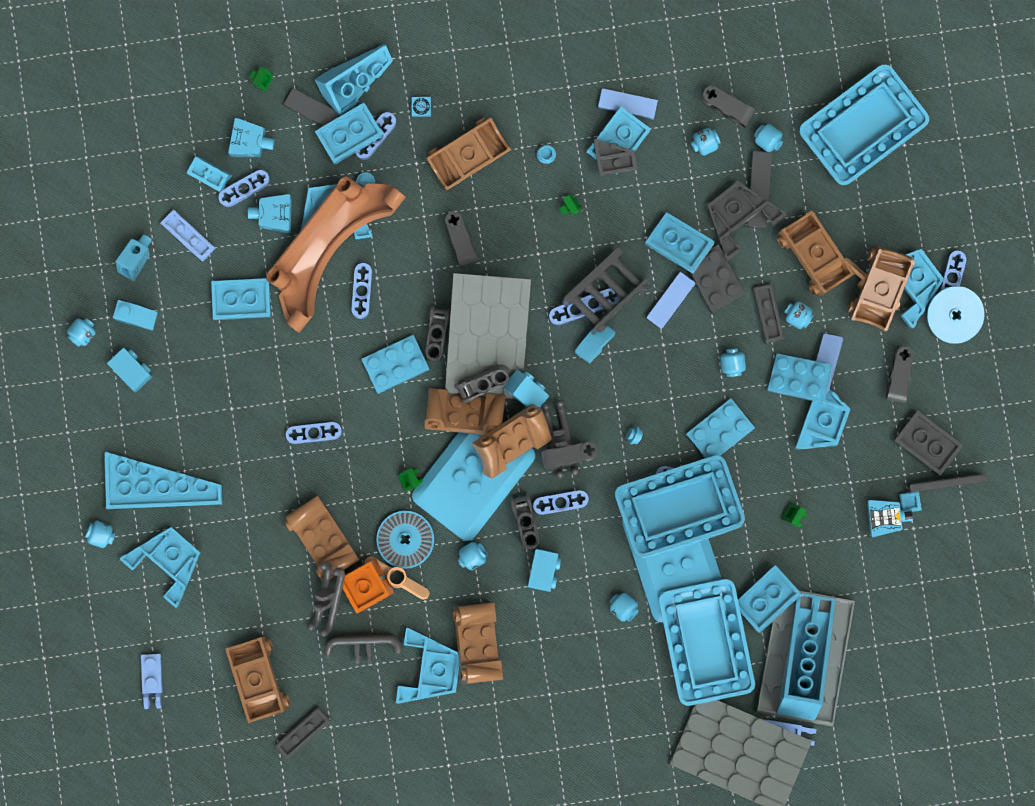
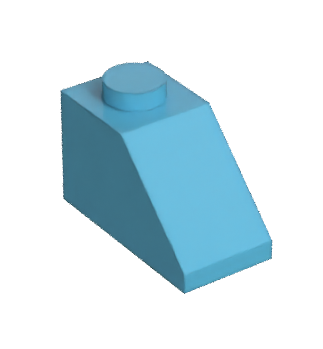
(135, 315)

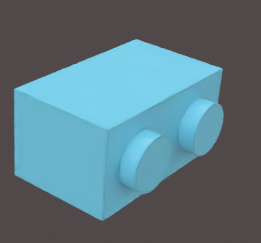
(129, 369)
(525, 390)
(543, 570)

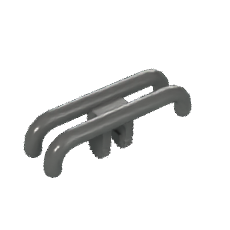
(561, 437)
(327, 598)
(363, 639)

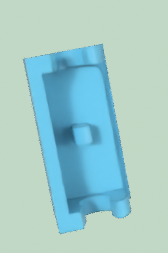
(209, 173)

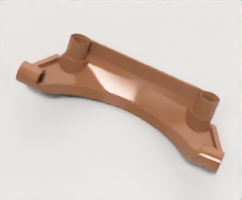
(305, 259)

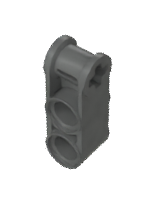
(728, 106)
(460, 240)
(437, 322)
(900, 376)
(470, 387)
(568, 455)
(521, 511)

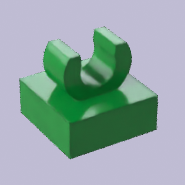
(261, 78)
(571, 205)
(409, 480)
(794, 514)

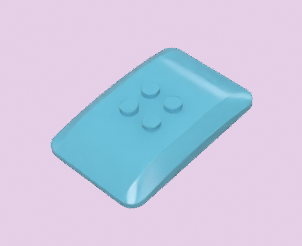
(864, 125)
(459, 491)
(679, 507)
(675, 570)
(706, 642)

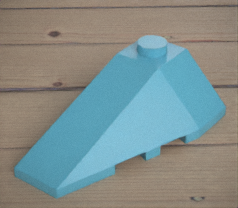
(348, 81)

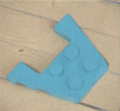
(316, 197)
(920, 286)
(172, 555)
(438, 669)

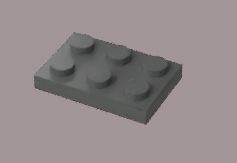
(717, 280)
(928, 443)

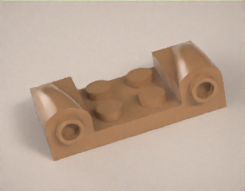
(467, 153)
(816, 253)
(881, 287)
(477, 416)
(512, 439)
(321, 536)
(477, 643)
(256, 679)

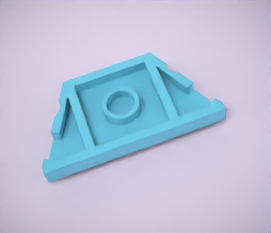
(823, 423)

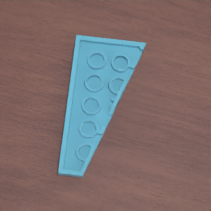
(148, 486)

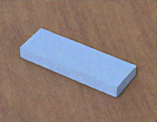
(633, 104)
(187, 235)
(670, 300)
(829, 352)

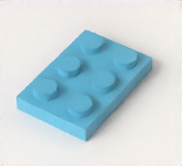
(622, 131)
(349, 133)
(679, 242)
(241, 299)
(395, 364)
(800, 378)
(720, 430)
(768, 599)

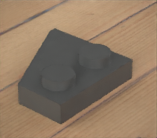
(613, 159)

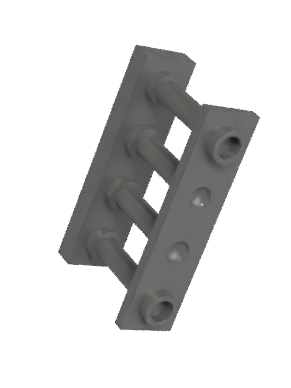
(601, 273)

